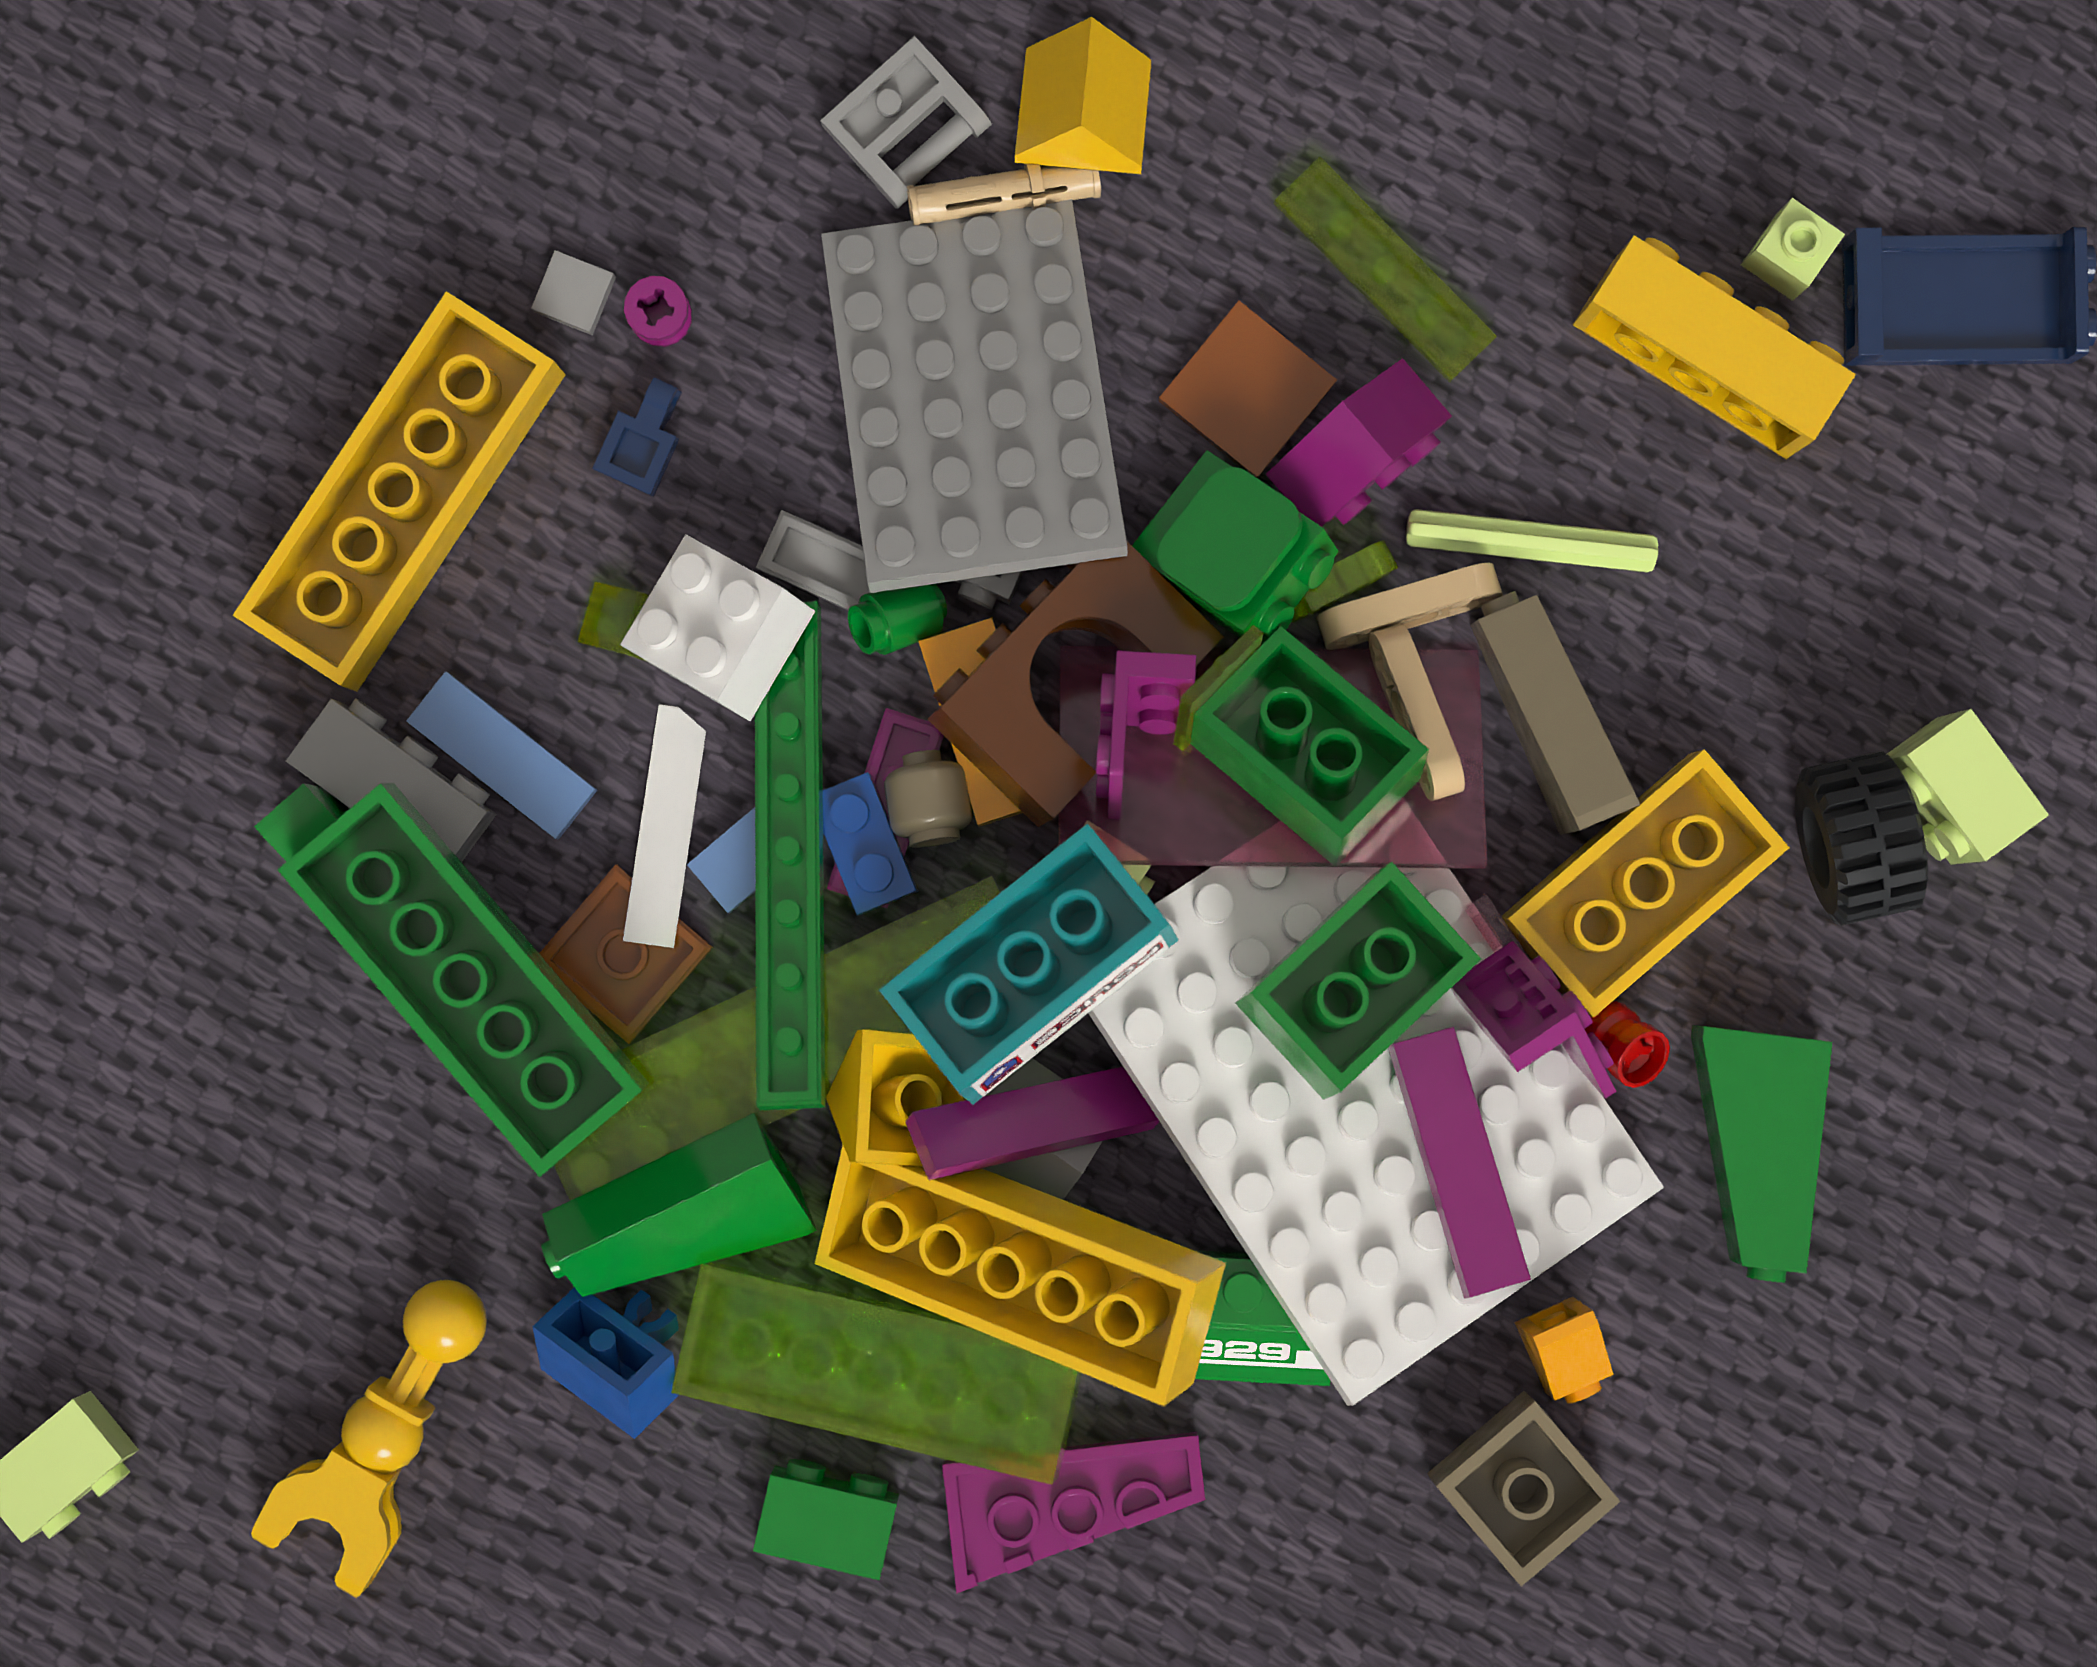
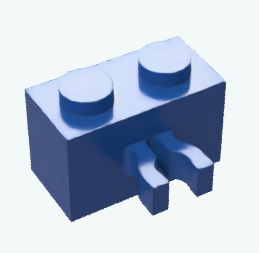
(609, 1357)

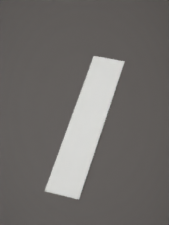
(665, 829)

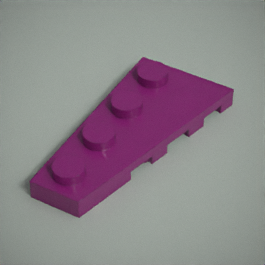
(1012, 1521)

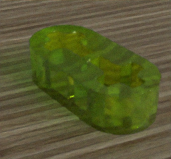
(1347, 578)

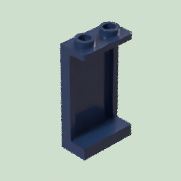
(1967, 298)

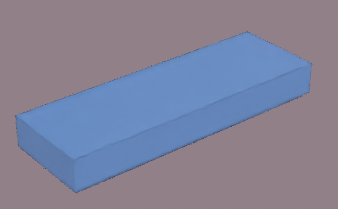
(501, 755)

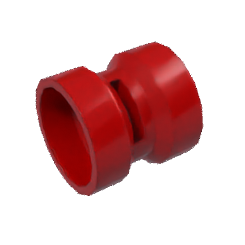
(1634, 1046)

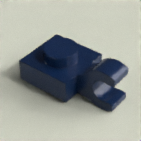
(638, 447)

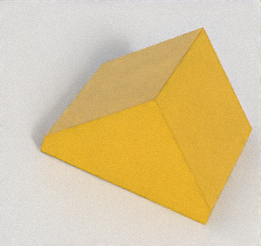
(1084, 101)
(877, 1091)

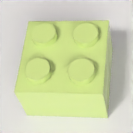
(1965, 789)

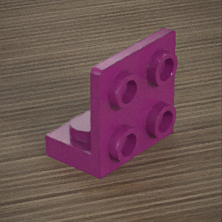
(1140, 694)
(1526, 1015)

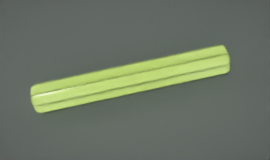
(1532, 540)

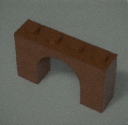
(993, 709)

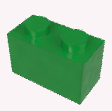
(827, 1519)

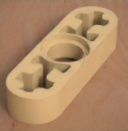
(1410, 605)
(1416, 708)

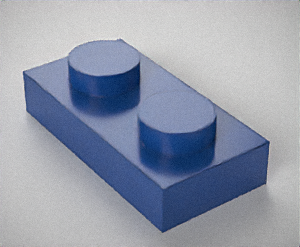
(865, 845)

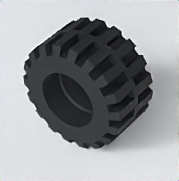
(1861, 838)

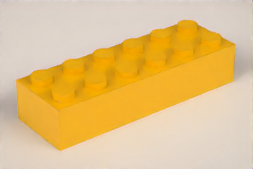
(400, 493)
(1026, 1271)

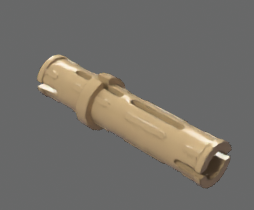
(1000, 192)

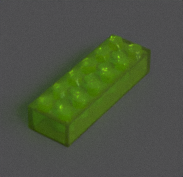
(874, 1372)

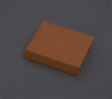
(1247, 390)
(618, 978)

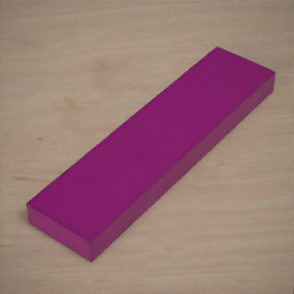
(1029, 1122)
(1459, 1162)

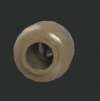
(928, 799)

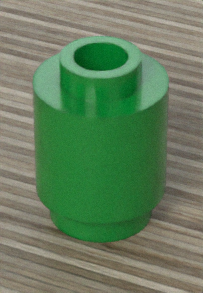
(897, 618)

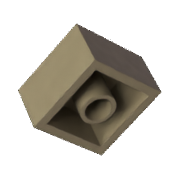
(1523, 1488)

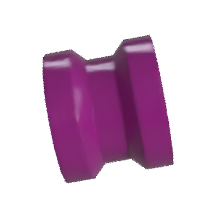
(667, 326)

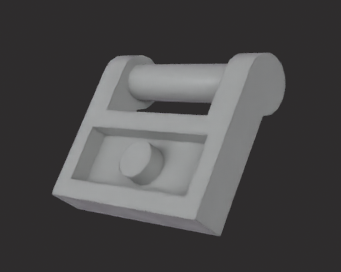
(891, 106)

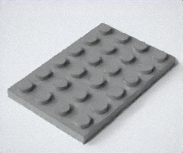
(972, 397)

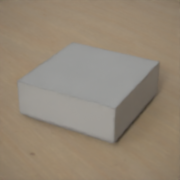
(573, 292)

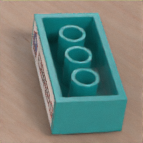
(1029, 964)

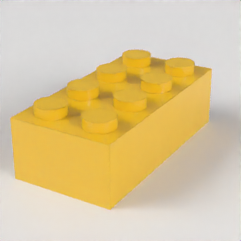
(1715, 347)
(1645, 882)

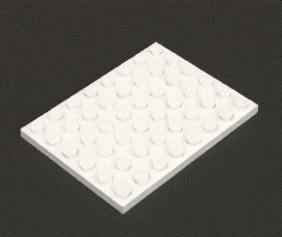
(1336, 1186)

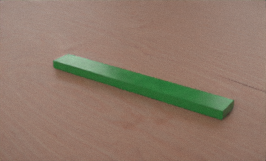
(790, 882)

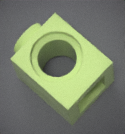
(1792, 249)

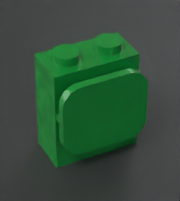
(1236, 548)

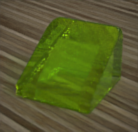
(610, 617)

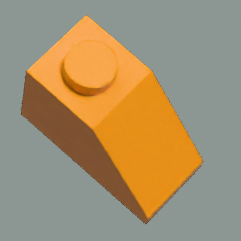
(1566, 1350)

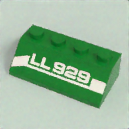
(1252, 1334)

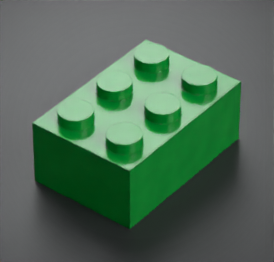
(1308, 746)
(1358, 981)

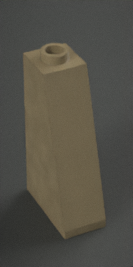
(1552, 714)

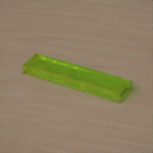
(1384, 269)

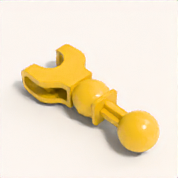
(378, 1438)

